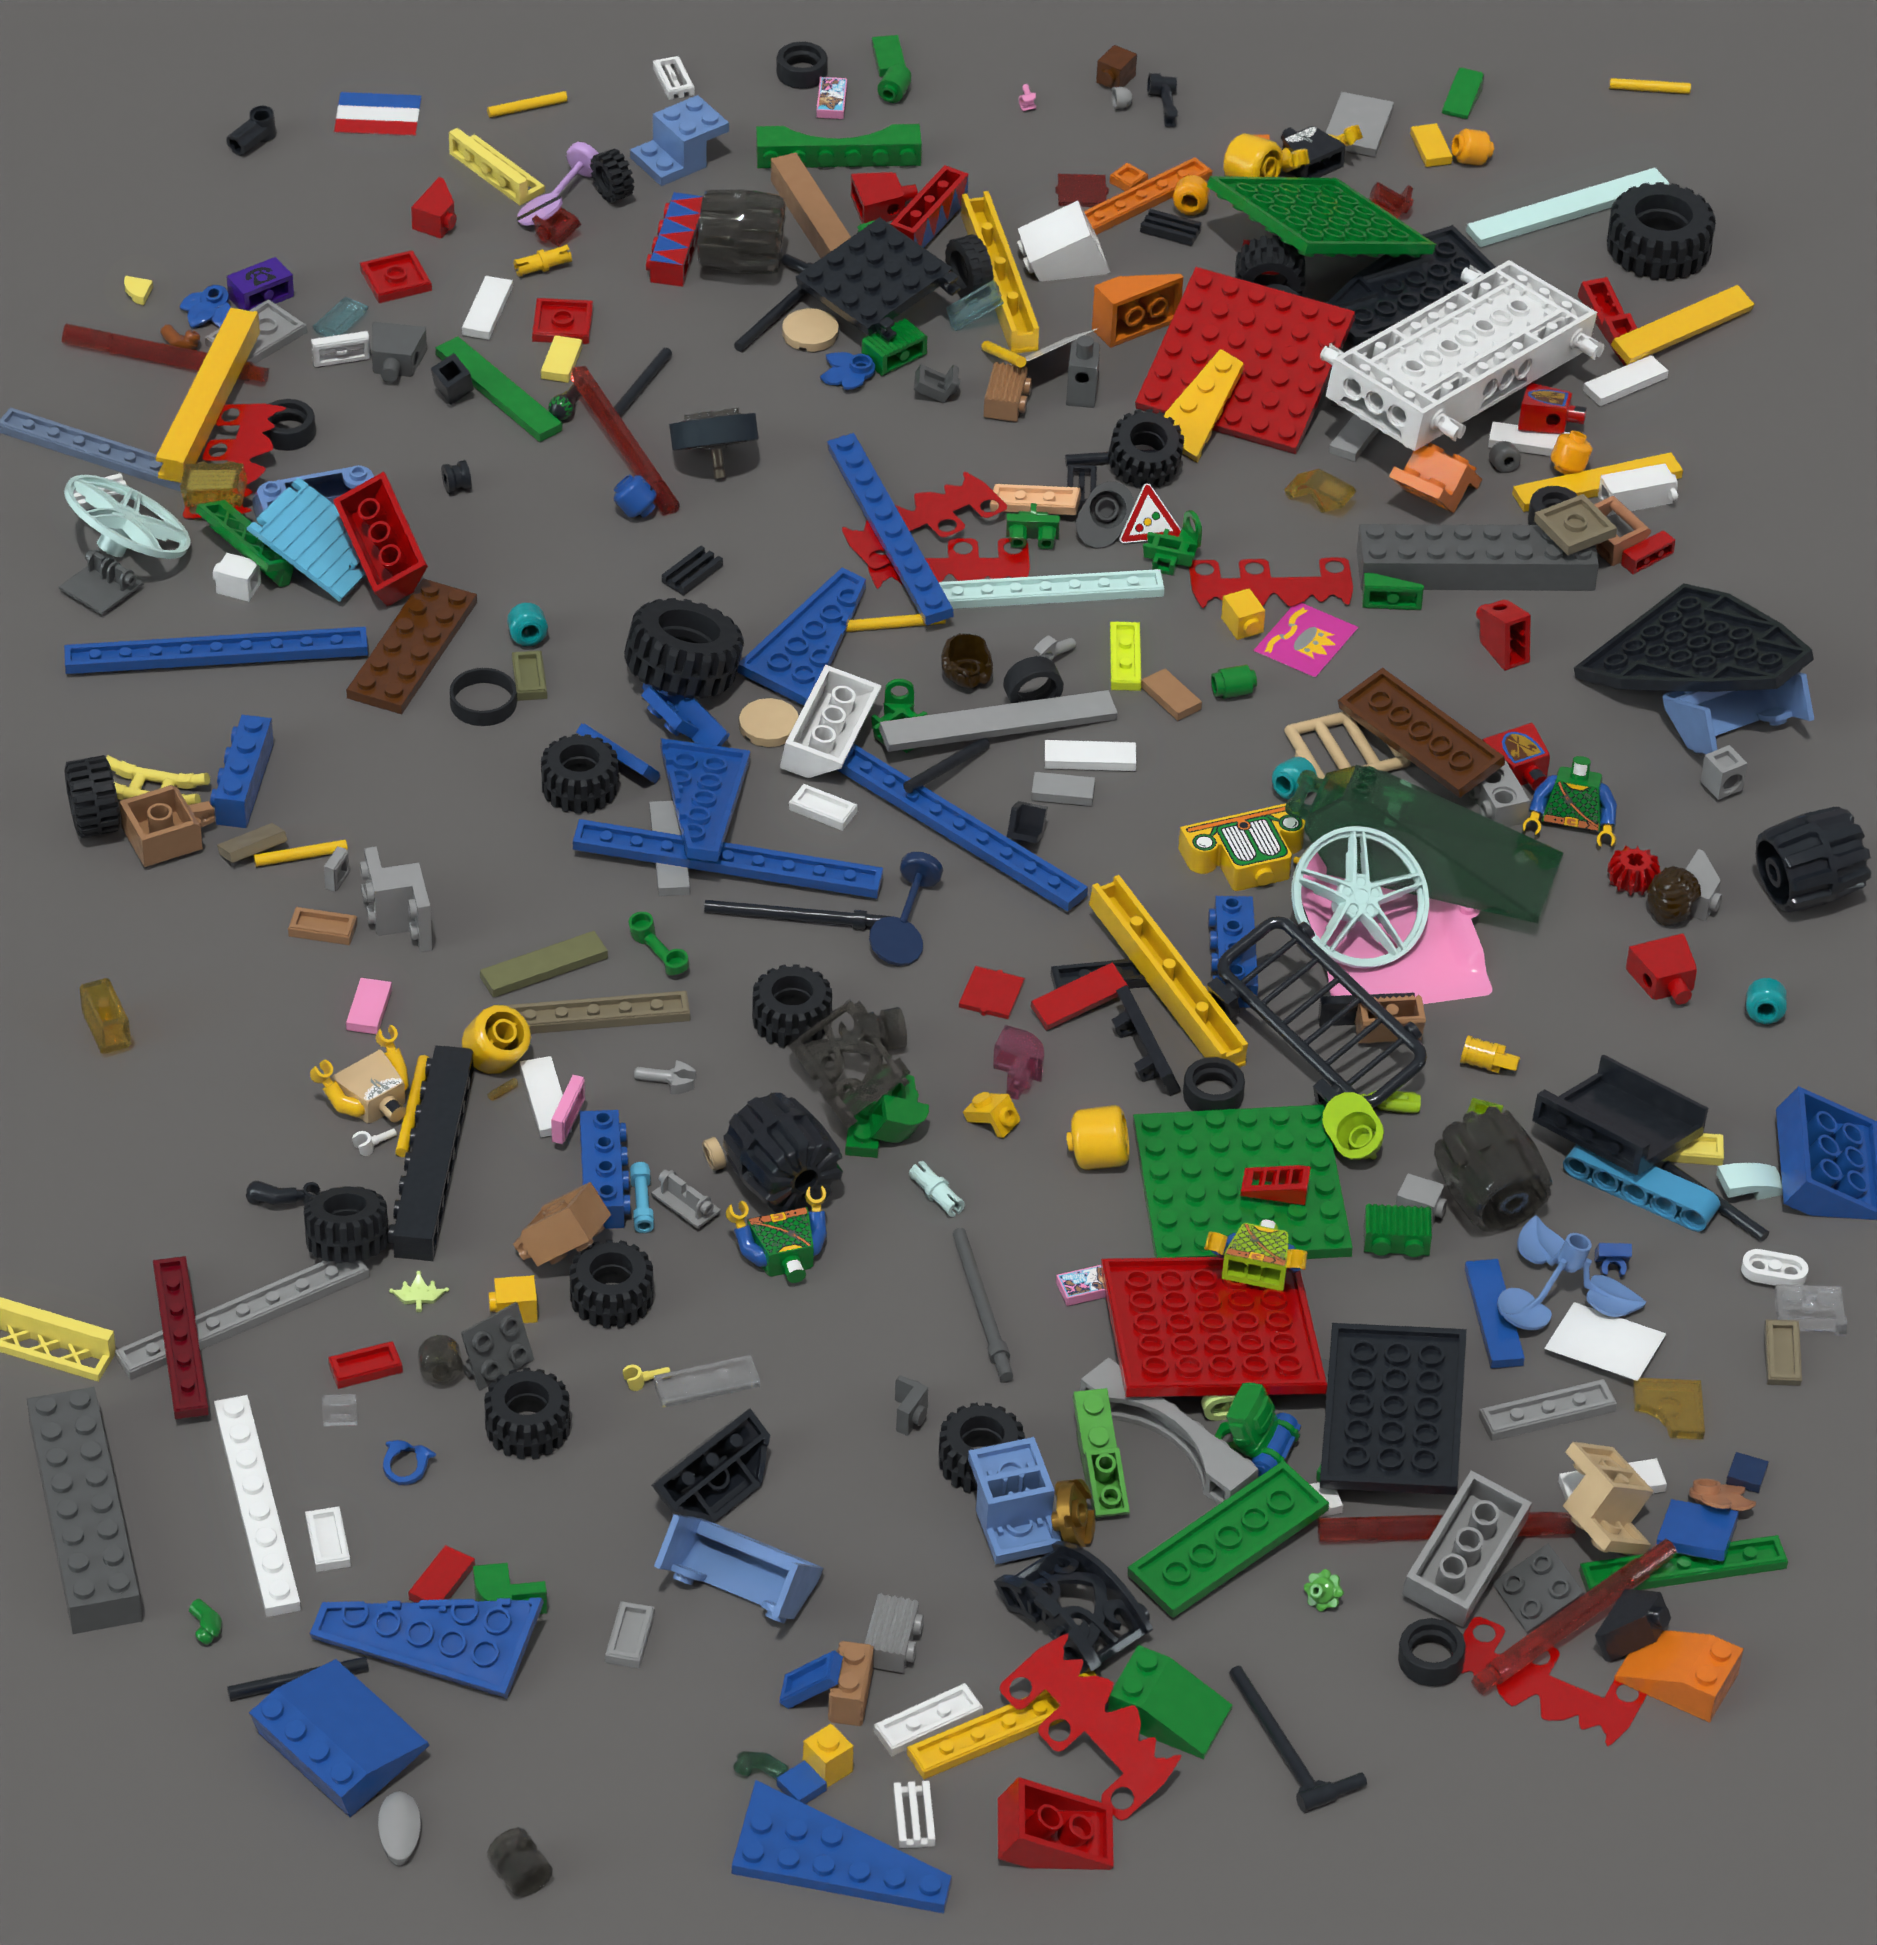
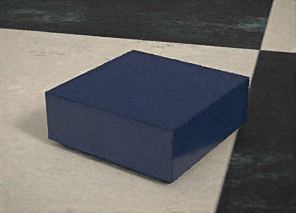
(1747, 1472)

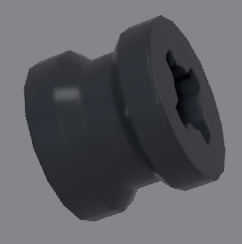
(456, 476)

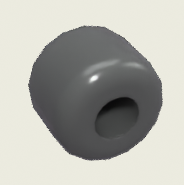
(1505, 457)

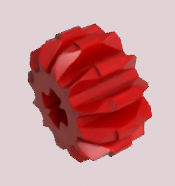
(1632, 869)

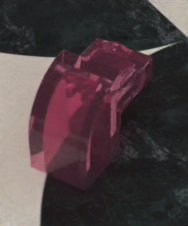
(1021, 1056)

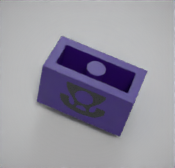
(259, 283)

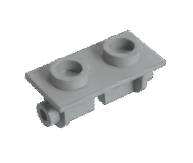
(684, 1199)

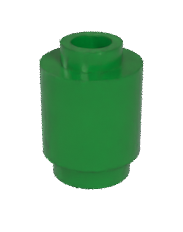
(894, 83)
(1233, 681)

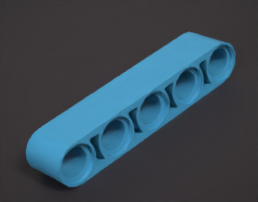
(1651, 1190)

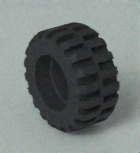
(1661, 231)
(683, 648)

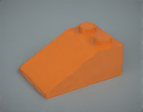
(1134, 306)
(1684, 1671)

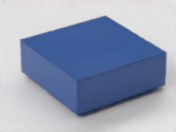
(802, 1783)

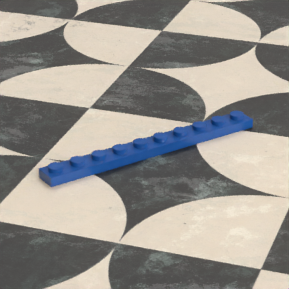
(890, 529)
(215, 650)
(964, 830)
(733, 859)

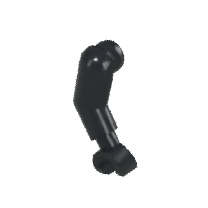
(263, 1192)

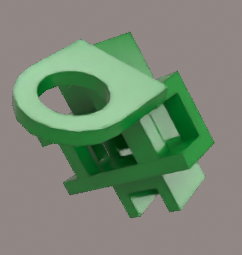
(1185, 545)
(896, 707)

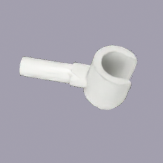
(366, 1142)

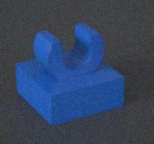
(1613, 1254)

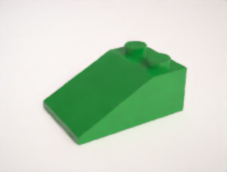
(1170, 1702)

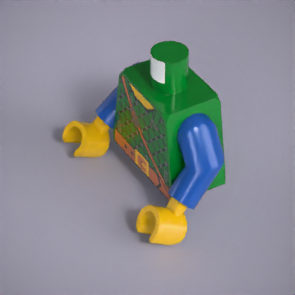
(1575, 800)
(782, 1240)

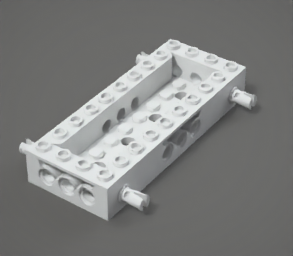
(1460, 354)

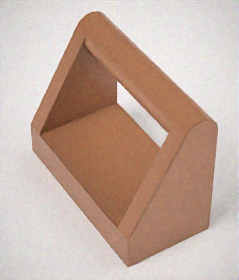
(1613, 548)

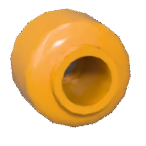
(1472, 147)
(1191, 195)
(1571, 453)

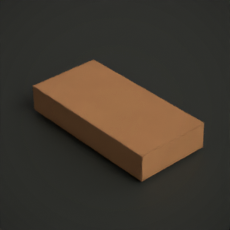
(1171, 694)
(322, 926)

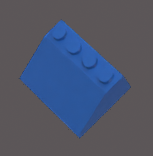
(1827, 1157)
(338, 1734)

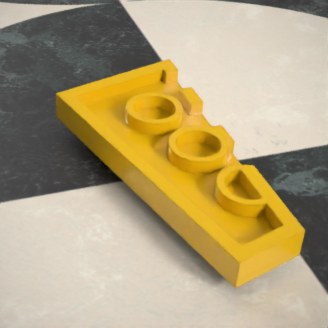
(1204, 401)

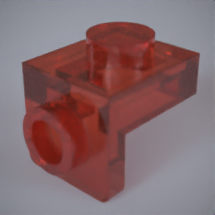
(1391, 200)
(557, 227)

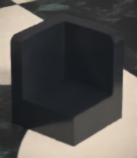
(1027, 821)

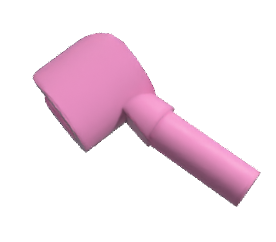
(1027, 100)

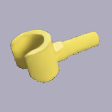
(637, 1378)

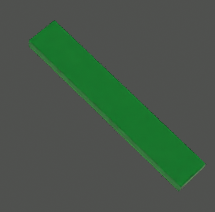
(502, 391)
(1742, 1558)

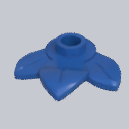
(203, 307)
(848, 369)

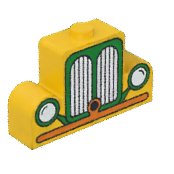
(1247, 846)

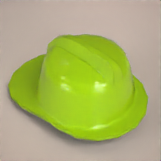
(1353, 1126)

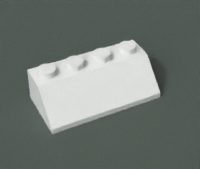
(828, 723)

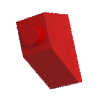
(434, 210)

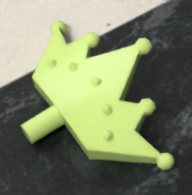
(419, 1292)

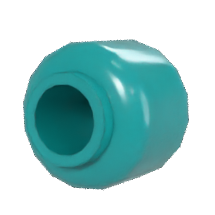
(527, 624)
(1287, 773)
(1766, 1001)

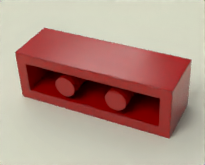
(1648, 552)

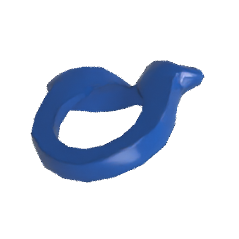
(423, 1455)

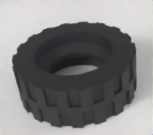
(969, 262)

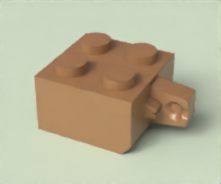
(163, 824)
(563, 1225)

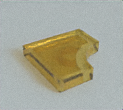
(1674, 1403)

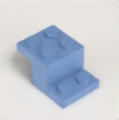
(679, 140)
(1014, 1499)

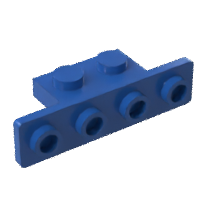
(685, 717)

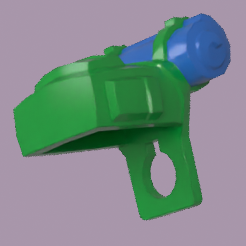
(1258, 1429)

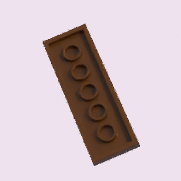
(411, 646)
(1421, 732)

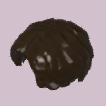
(967, 660)
(1672, 895)

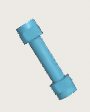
(642, 1215)

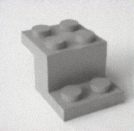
(396, 899)

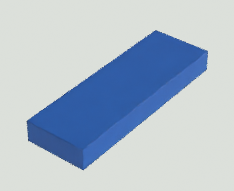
(623, 755)

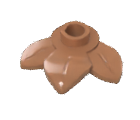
(1720, 1495)

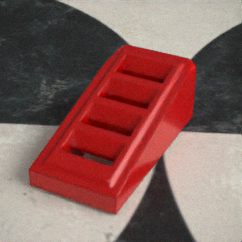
(1293, 1187)

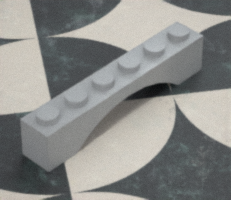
(1218, 1466)

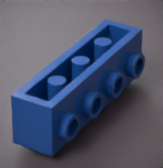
(243, 771)
(1231, 922)
(603, 1161)

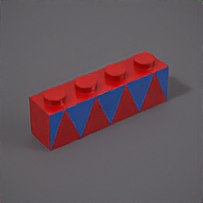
(933, 206)
(675, 241)

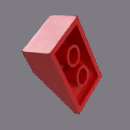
(1053, 1828)

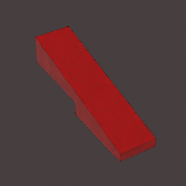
(1610, 316)

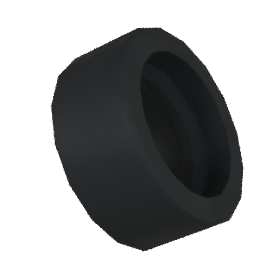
(806, 53)
(294, 437)
(1027, 670)
(1213, 1069)
(1432, 1631)

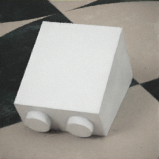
(1062, 246)

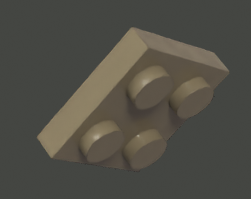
(1575, 524)

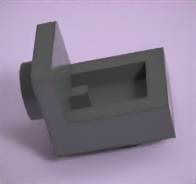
(936, 384)
(913, 1404)

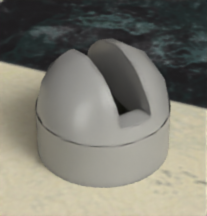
(1121, 97)

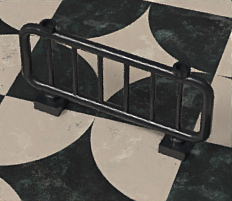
(1227, 998)

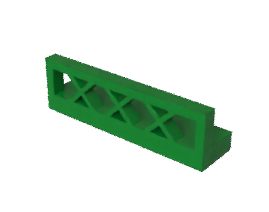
(233, 528)

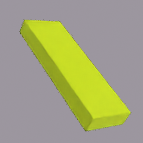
(1125, 656)

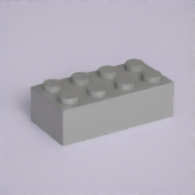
(1466, 1548)

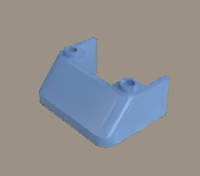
(329, 484)
(1708, 714)
(738, 1565)

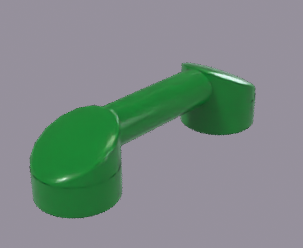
(643, 931)

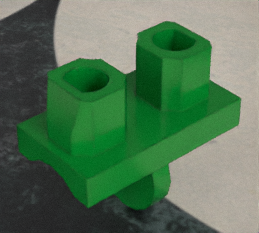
(1032, 526)

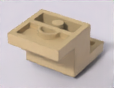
(1607, 1499)

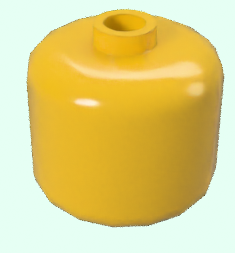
(1252, 157)
(497, 1038)
(1099, 1137)

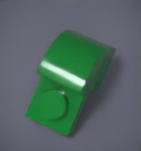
(898, 1113)
(493, 1582)

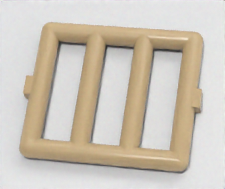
(1321, 726)

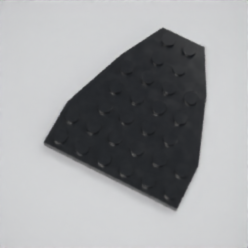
(1405, 284)
(1698, 644)

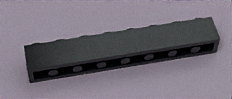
(432, 1154)

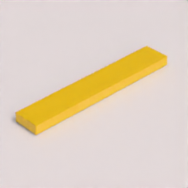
(1682, 324)
(1588, 481)
(982, 1735)

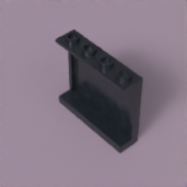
(1623, 1116)

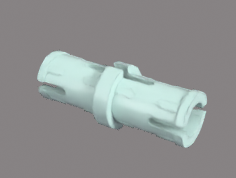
(936, 1189)

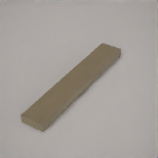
(605, 1012)

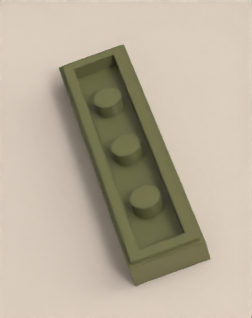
(543, 964)

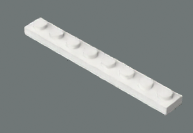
(257, 1506)

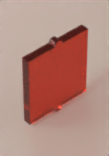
(1085, 188)

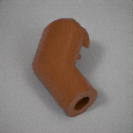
(188, 341)

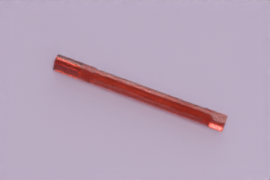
(149, 350)
(623, 438)
(1423, 1526)
(1572, 1617)

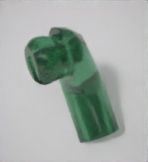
(759, 1760)

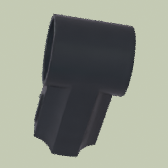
(257, 129)

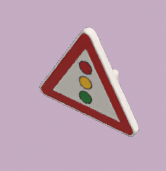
(1148, 516)

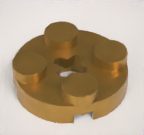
(1072, 1513)

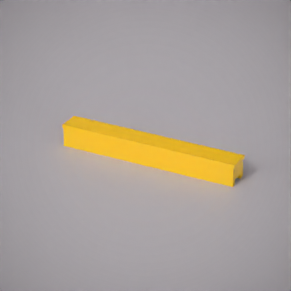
(1016, 313)
(208, 393)
(1167, 972)

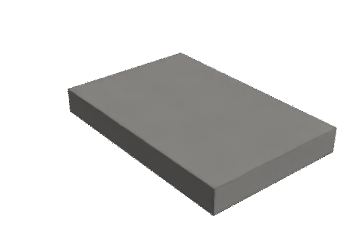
(1368, 113)
(276, 331)

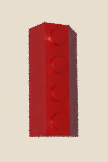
(382, 538)

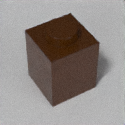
(1116, 67)

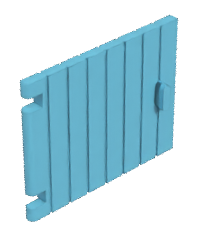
(311, 537)

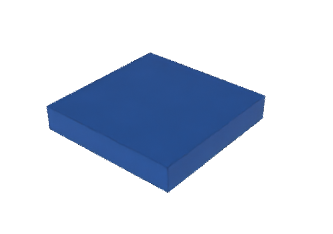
(1698, 1529)

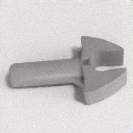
(1049, 647)
(679, 1078)

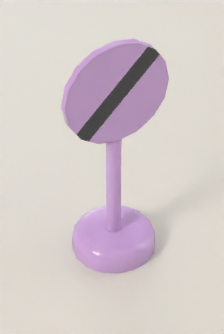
(544, 206)

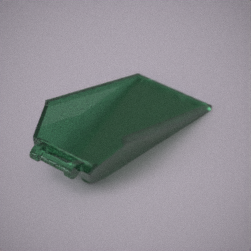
(1459, 851)

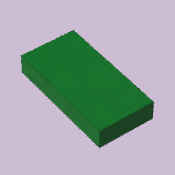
(887, 52)

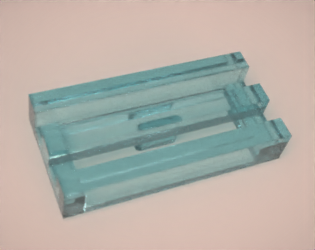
(974, 305)

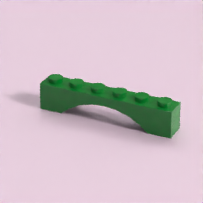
(888, 147)

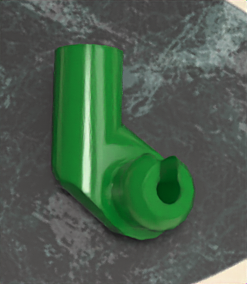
(209, 1621)

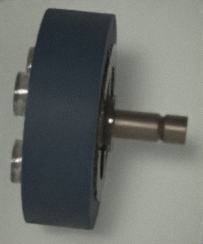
(714, 432)

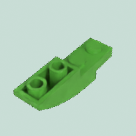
(1100, 1453)

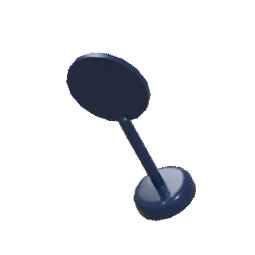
(894, 937)

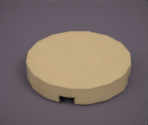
(810, 329)
(767, 722)

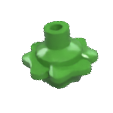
(1323, 1590)

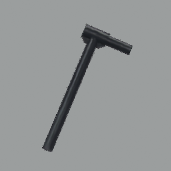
(779, 309)
(1311, 1792)

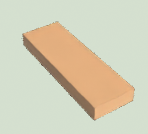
(1048, 498)

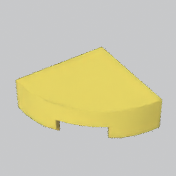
(138, 289)

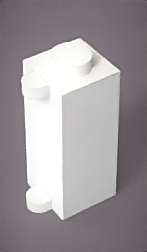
(1640, 487)

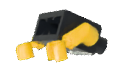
(1314, 152)

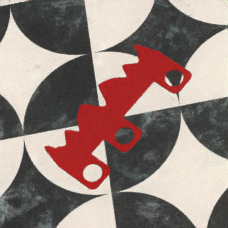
(246, 445)
(929, 510)
(963, 566)
(1290, 589)
(1557, 1698)
(1084, 1709)

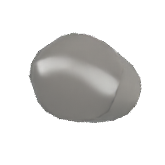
(399, 1826)

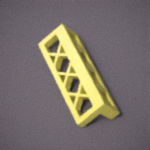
(494, 167)
(55, 1332)

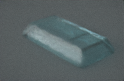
(340, 317)

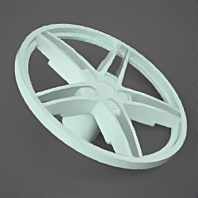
(122, 525)
(1360, 898)

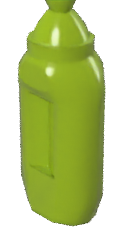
(1401, 1102)

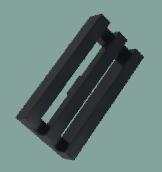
(1170, 227)
(1082, 469)
(688, 568)

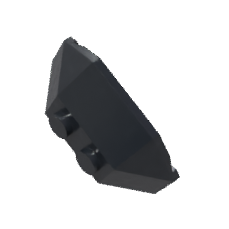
(717, 1471)

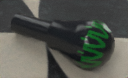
(563, 404)

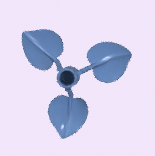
(1543, 1245)

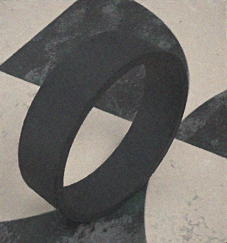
(487, 717)

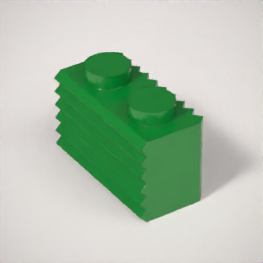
(900, 350)
(1397, 1230)

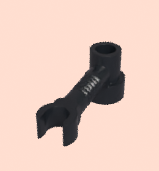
(1165, 87)

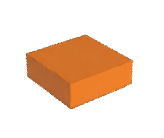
(1128, 177)

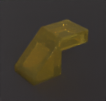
(1324, 488)

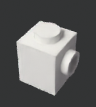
(237, 577)

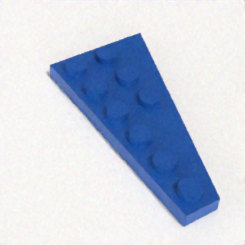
(806, 640)
(704, 792)
(449, 1638)
(812, 1850)

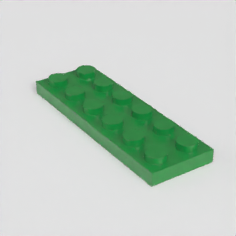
(1228, 1539)

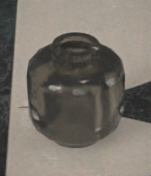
(440, 1359)

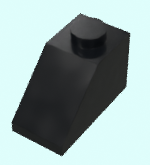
(1632, 1623)

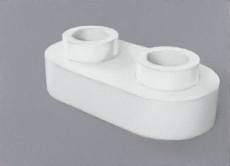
(1774, 1268)

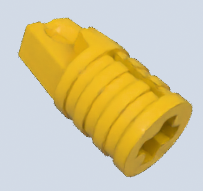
(1488, 1055)

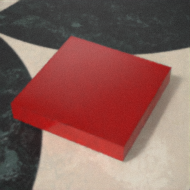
(395, 276)
(562, 318)

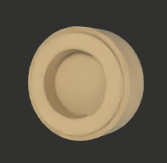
(714, 1154)

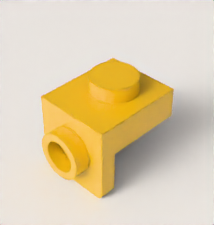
(993, 1109)

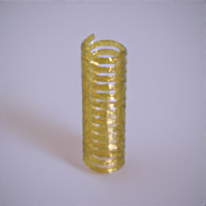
(503, 1090)

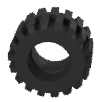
(1272, 256)
(1149, 430)
(579, 773)
(92, 796)
(790, 1003)
(346, 1224)
(617, 1302)
(527, 1393)
(973, 1428)

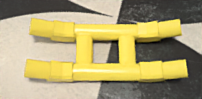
(140, 775)

